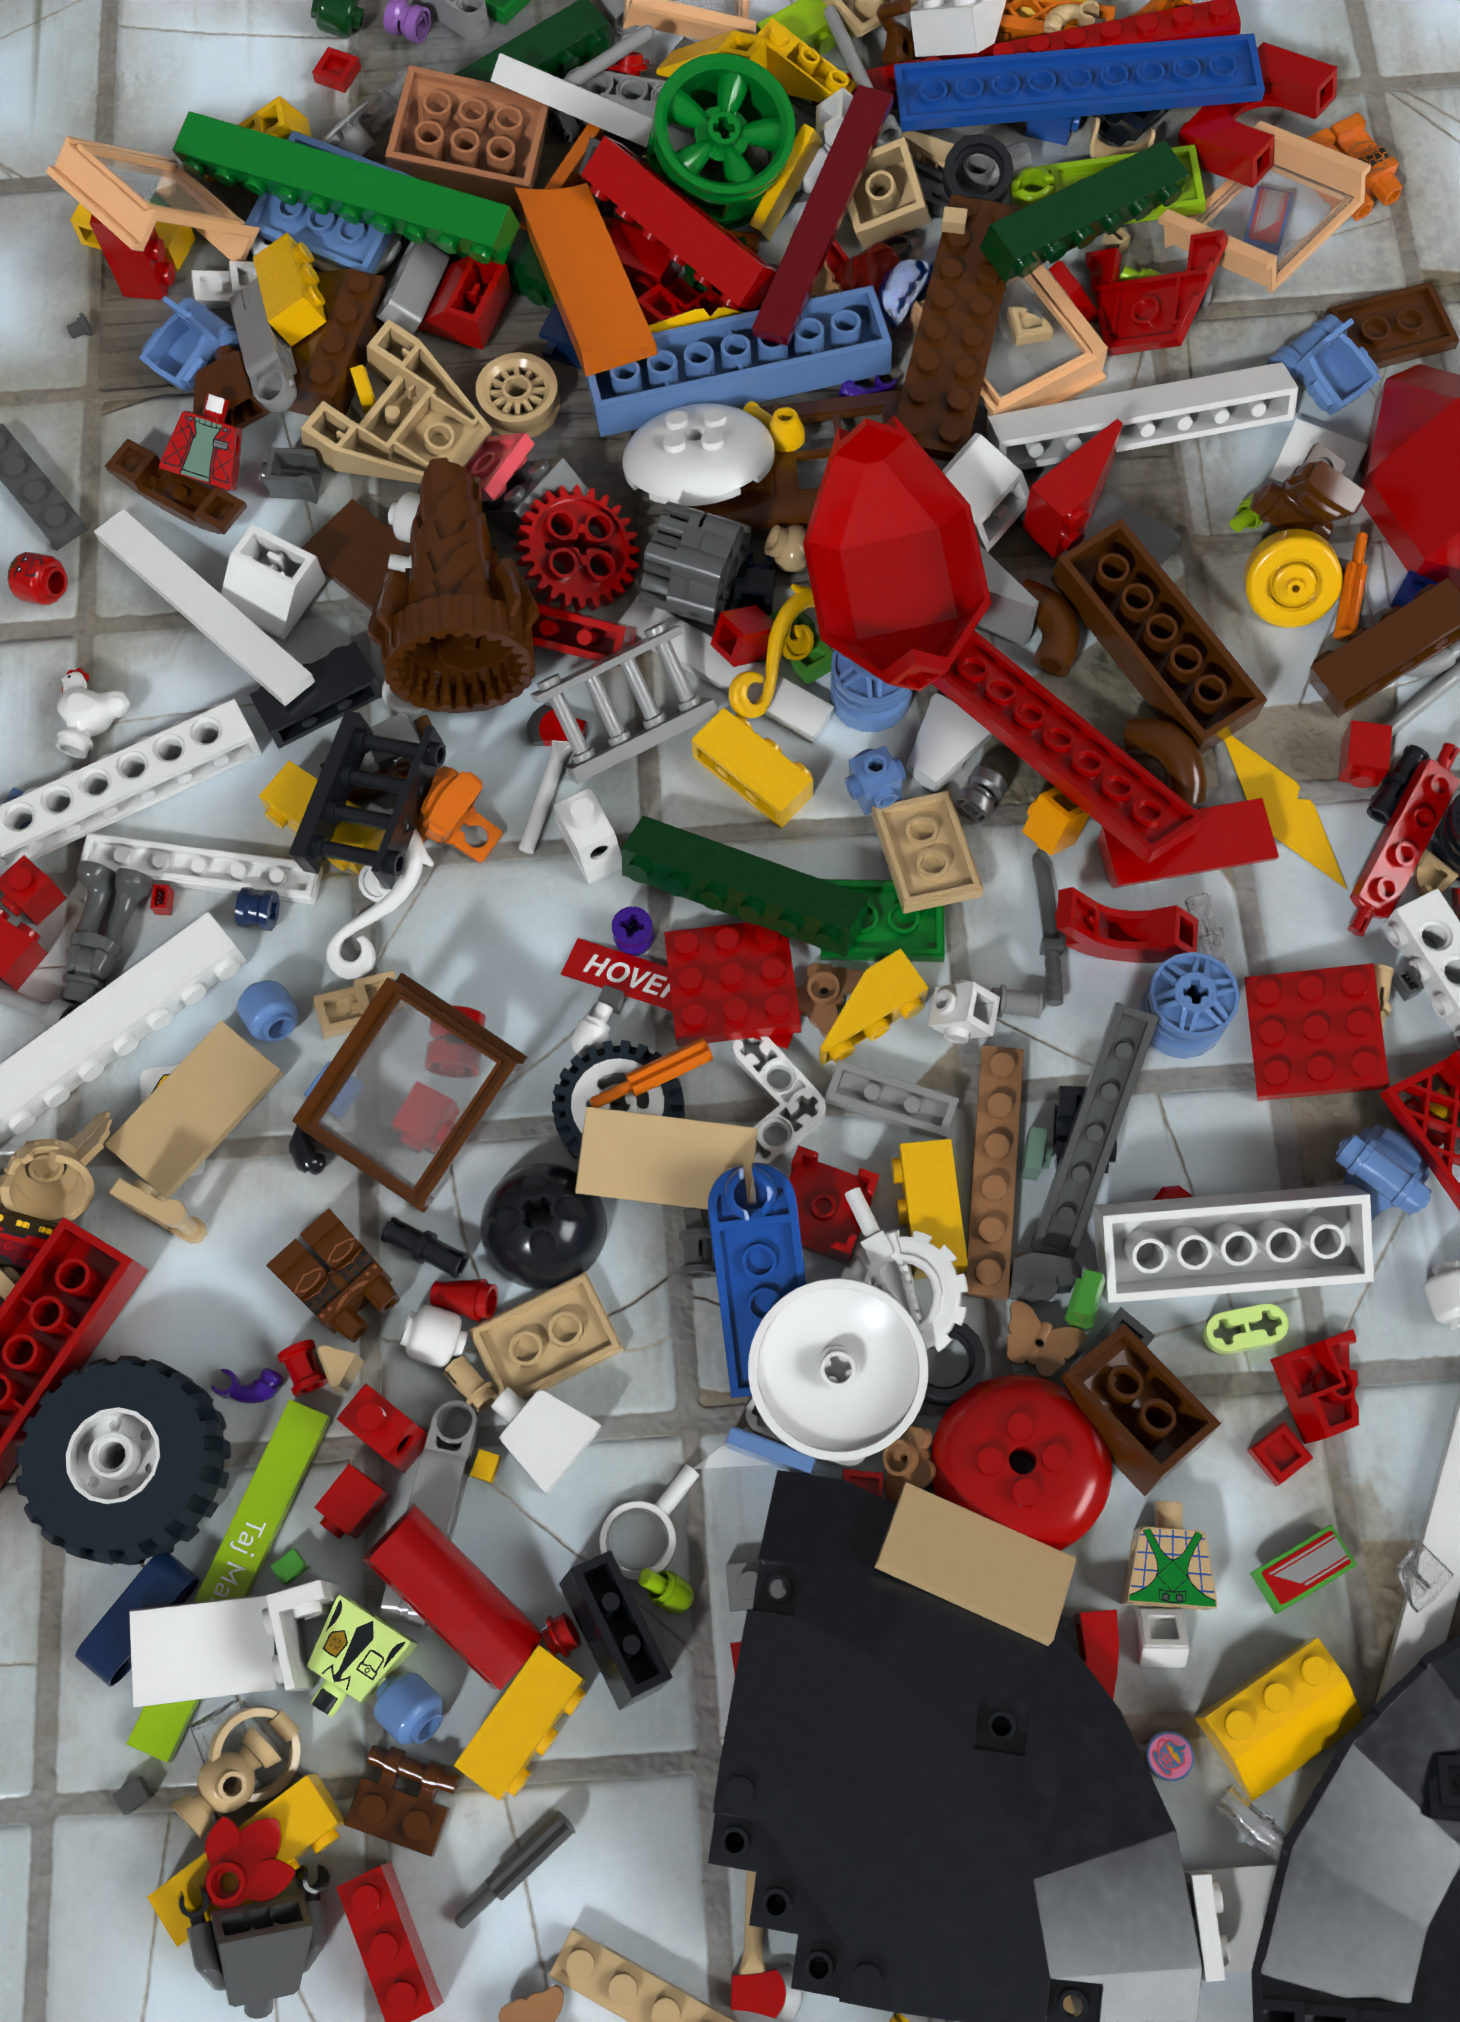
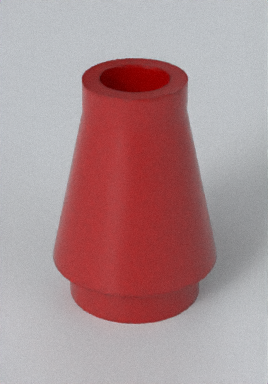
(468, 1298)

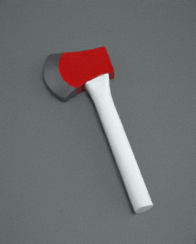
(545, 730)

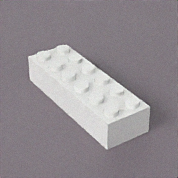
(1234, 1243)

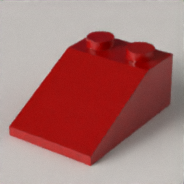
(1068, 494)

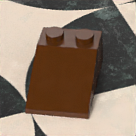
(1139, 1408)

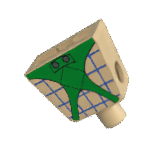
(1169, 1564)

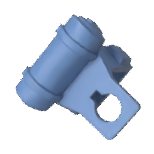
(187, 342)
(1329, 364)
(1386, 1168)

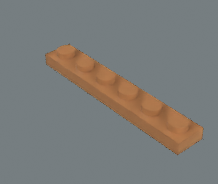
(994, 1172)

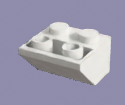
(955, 26)
(990, 486)
(271, 580)

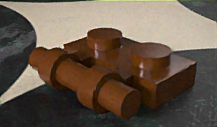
(398, 1815)

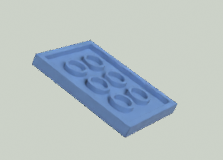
(327, 235)

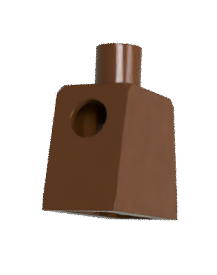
(230, 381)

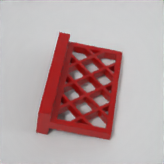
(1416, 1123)

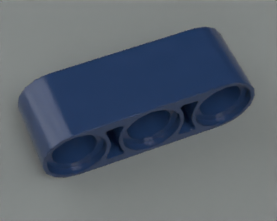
(108, 1645)

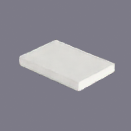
(200, 1650)

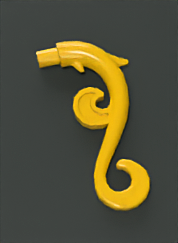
(778, 645)

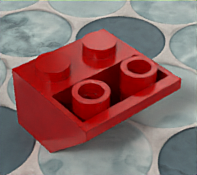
(468, 302)

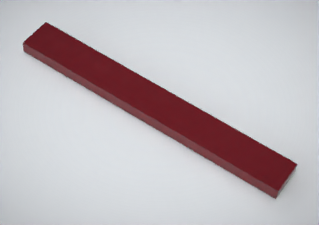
(822, 215)

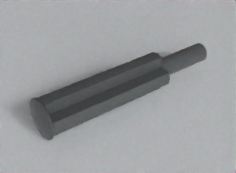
(519, 1866)

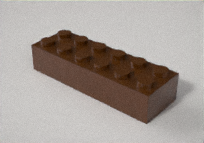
(1157, 636)

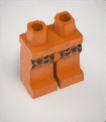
(1351, 139)

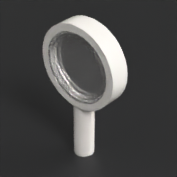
(642, 1532)

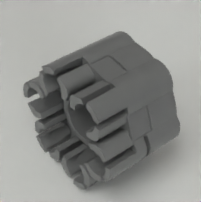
(700, 568)

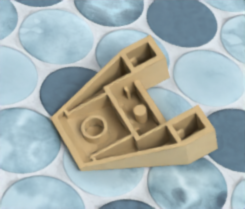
(408, 426)

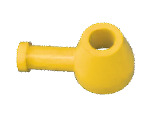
(783, 426)

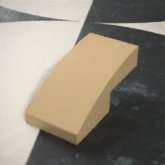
(342, 1009)

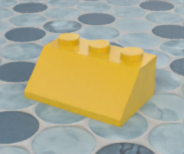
(1281, 1717)

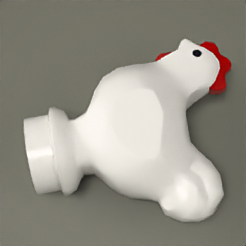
(86, 713)

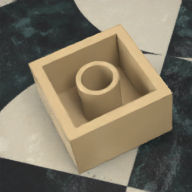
(888, 195)

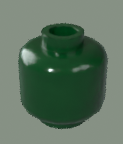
(337, 16)

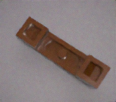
(174, 493)

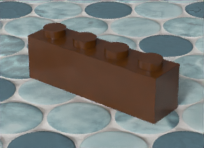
(1388, 649)

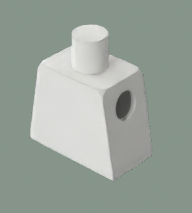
(585, 829)
(544, 1434)

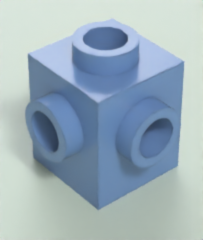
(875, 779)

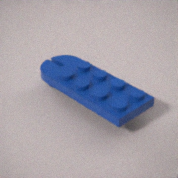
(754, 1257)

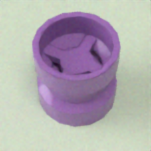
(407, 20)

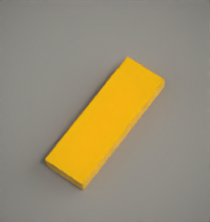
(783, 190)

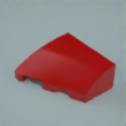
(675, 299)
(1320, 1386)

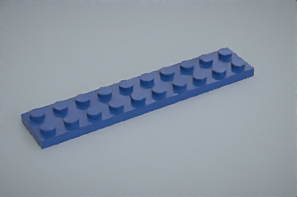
(1078, 82)

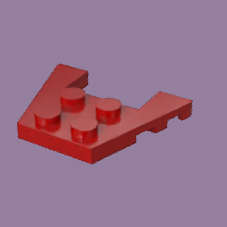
(1152, 309)

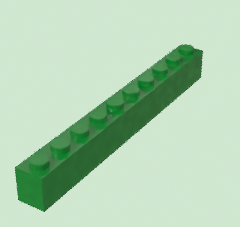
(347, 188)

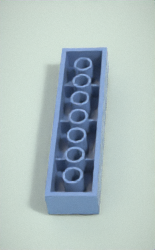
(724, 364)

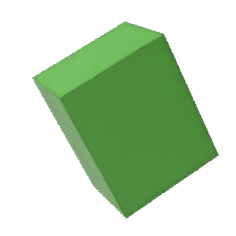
(289, 1566)

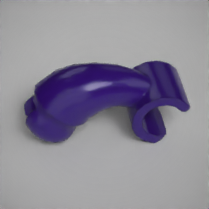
(849, 387)
(256, 1392)

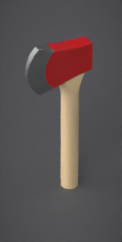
(761, 1989)

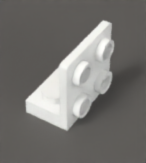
(283, 1622)
(1229, 1915)

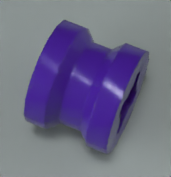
(633, 940)

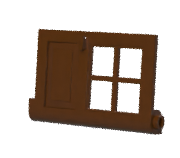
(778, 496)

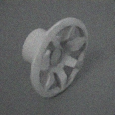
(350, 134)

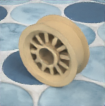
(532, 383)

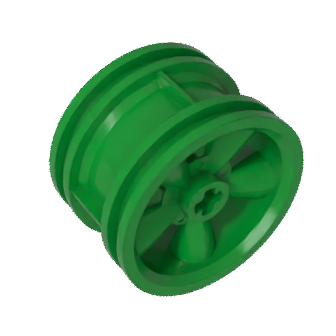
(735, 92)

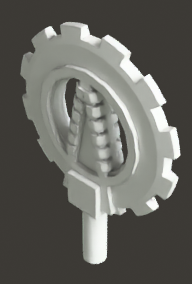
(886, 1262)

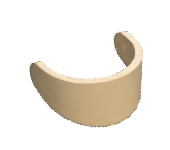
(1100, 149)

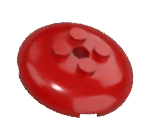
(1032, 1417)

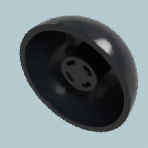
(562, 1238)

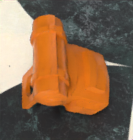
(452, 805)

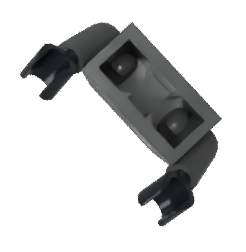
(261, 1946)

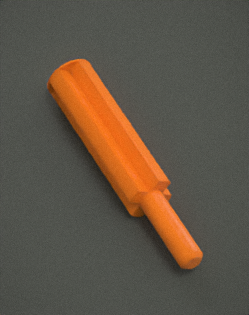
(1352, 591)
(657, 1072)

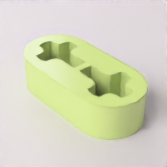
(1242, 1319)

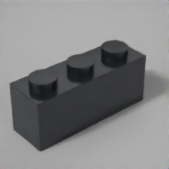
(340, 684)
(615, 1630)

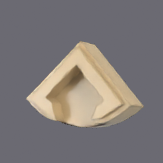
(1027, 327)
(1432, 874)

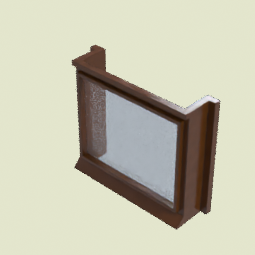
(408, 1089)

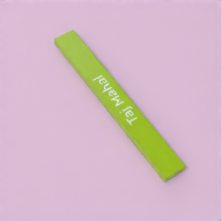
(242, 1553)

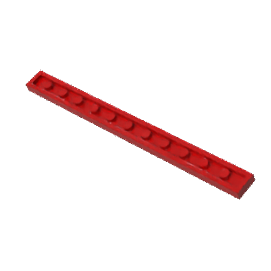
(1178, 23)

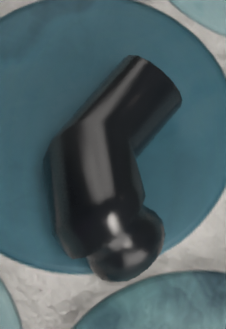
(305, 1153)

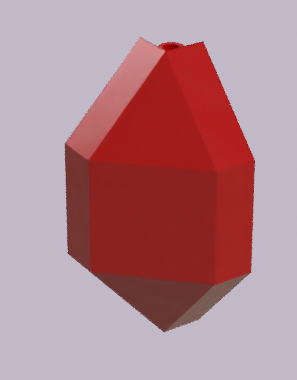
(1415, 470)
(893, 557)

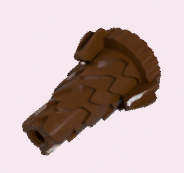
(462, 619)

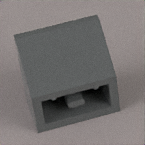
(525, 487)

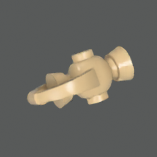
(239, 1768)

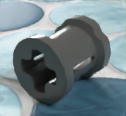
(697, 1254)

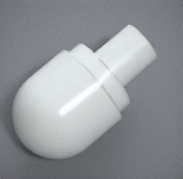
(592, 1030)

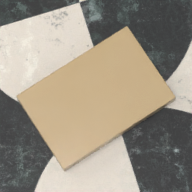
(927, 852)
(546, 1338)

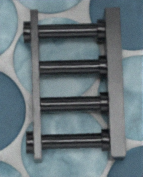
(341, 774)

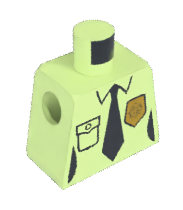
(355, 1655)

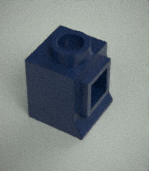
(559, 343)

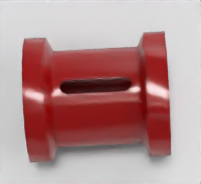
(303, 1367)

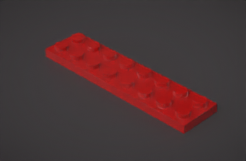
(1068, 751)

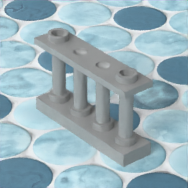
(656, 727)

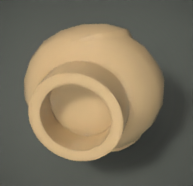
(787, 547)

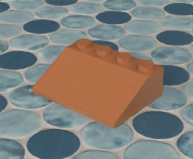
(467, 135)

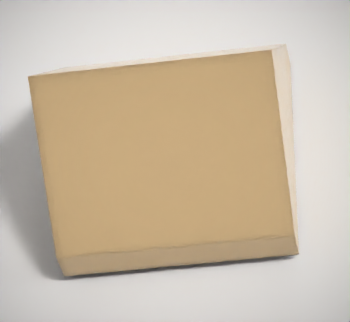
(340, 1367)

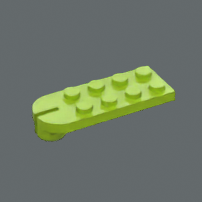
(1041, 181)

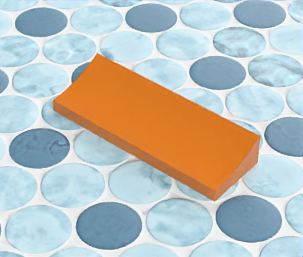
(585, 277)

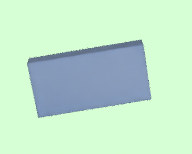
(769, 1451)

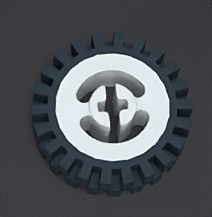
(599, 1070)

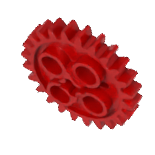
(574, 514)

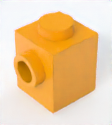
(1054, 821)

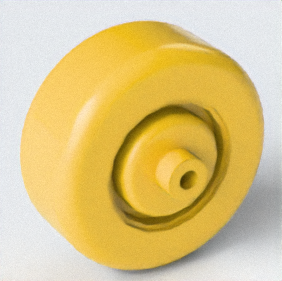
(1292, 578)

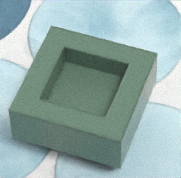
(1036, 1154)

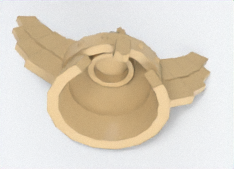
(51, 1175)

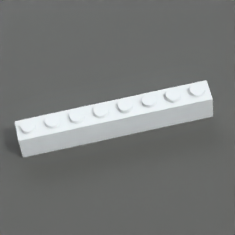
(1148, 415)
(114, 1022)

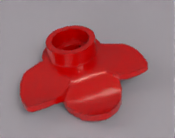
(630, 64)
(250, 1857)

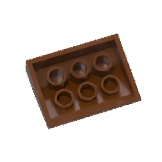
(339, 344)

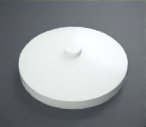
(838, 1369)

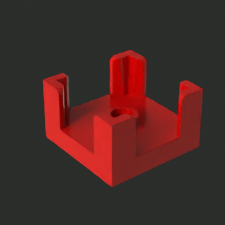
(823, 1210)

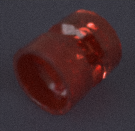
(866, 267)

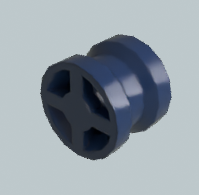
(257, 908)

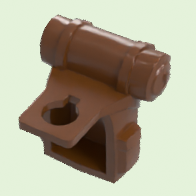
(1310, 495)

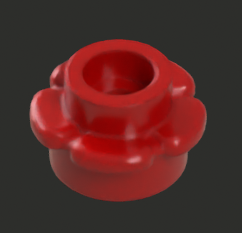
(561, 1635)

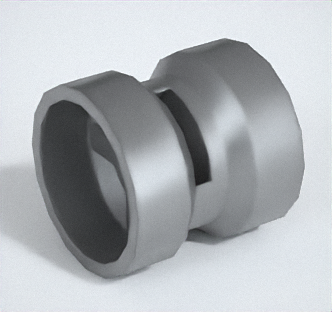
(981, 793)

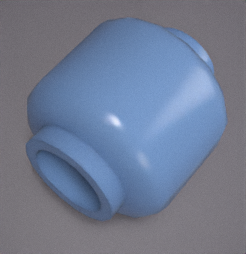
(267, 1011)
(408, 1708)

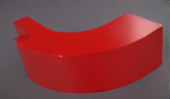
(1124, 934)

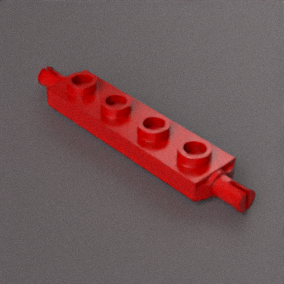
(1404, 839)

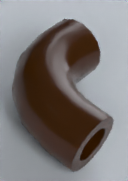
(1058, 628)
(1173, 751)

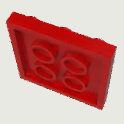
(731, 983)
(1316, 1032)

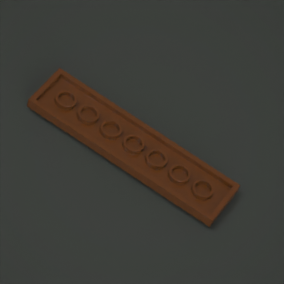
(954, 335)

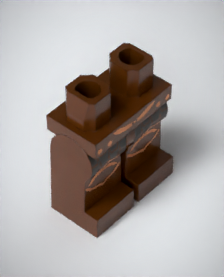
(342, 1290)

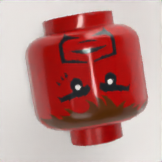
(37, 578)

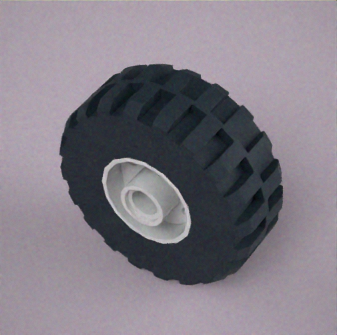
(122, 1461)

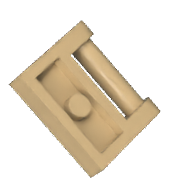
(163, 1212)

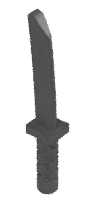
(1051, 943)

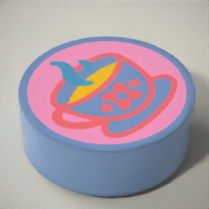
(1169, 1756)

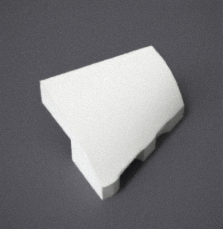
(944, 743)

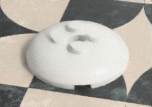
(698, 454)

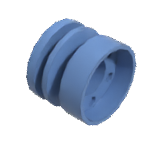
(864, 699)
(1183, 1026)

